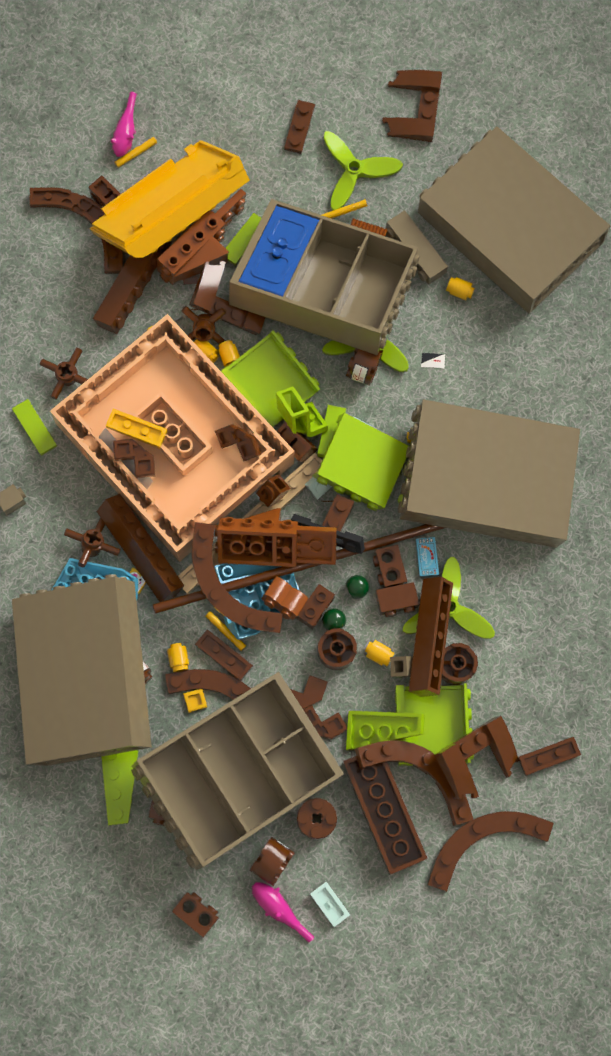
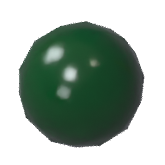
(357, 586)
(333, 619)

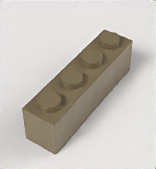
(405, 230)

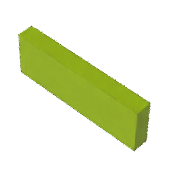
(241, 240)
(331, 417)
(34, 427)

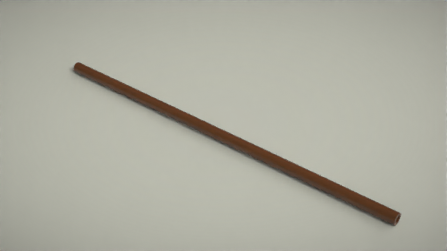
(282, 571)

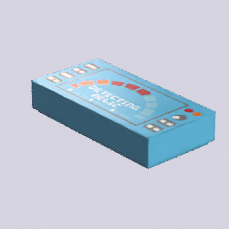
(427, 557)

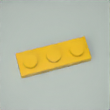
(136, 428)

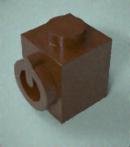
(273, 490)

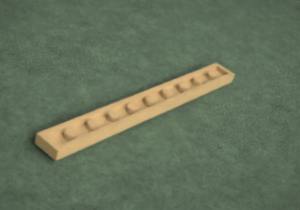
(295, 481)

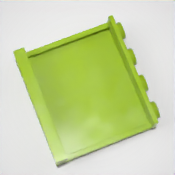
(269, 369)
(361, 462)
(444, 719)

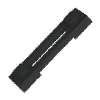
(348, 541)

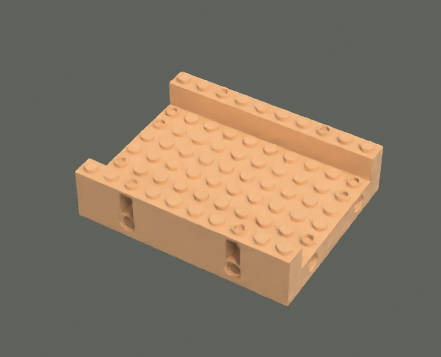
(180, 389)

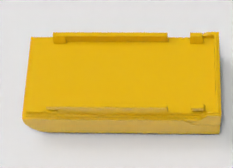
(170, 199)

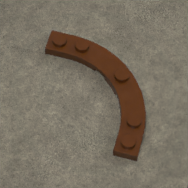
(84, 207)
(216, 593)
(205, 680)
(423, 760)
(475, 830)

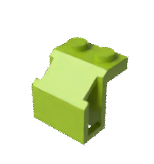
(301, 416)

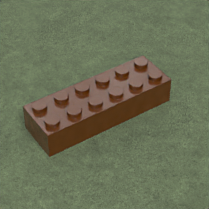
(385, 814)

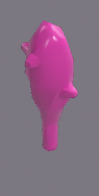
(125, 129)
(276, 906)

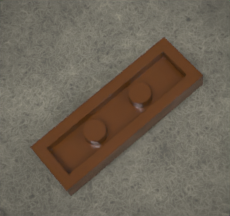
(299, 126)
(223, 655)
(549, 756)

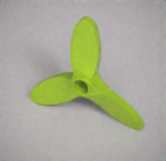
(368, 168)
(391, 354)
(463, 616)

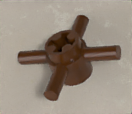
(204, 325)
(59, 370)
(95, 537)

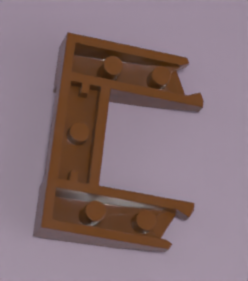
(422, 127)
(205, 300)
(454, 755)

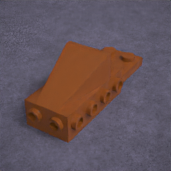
(200, 243)
(273, 542)

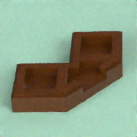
(245, 441)
(131, 450)
(313, 692)
(328, 728)

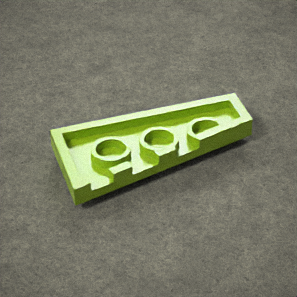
(375, 727)
(119, 785)

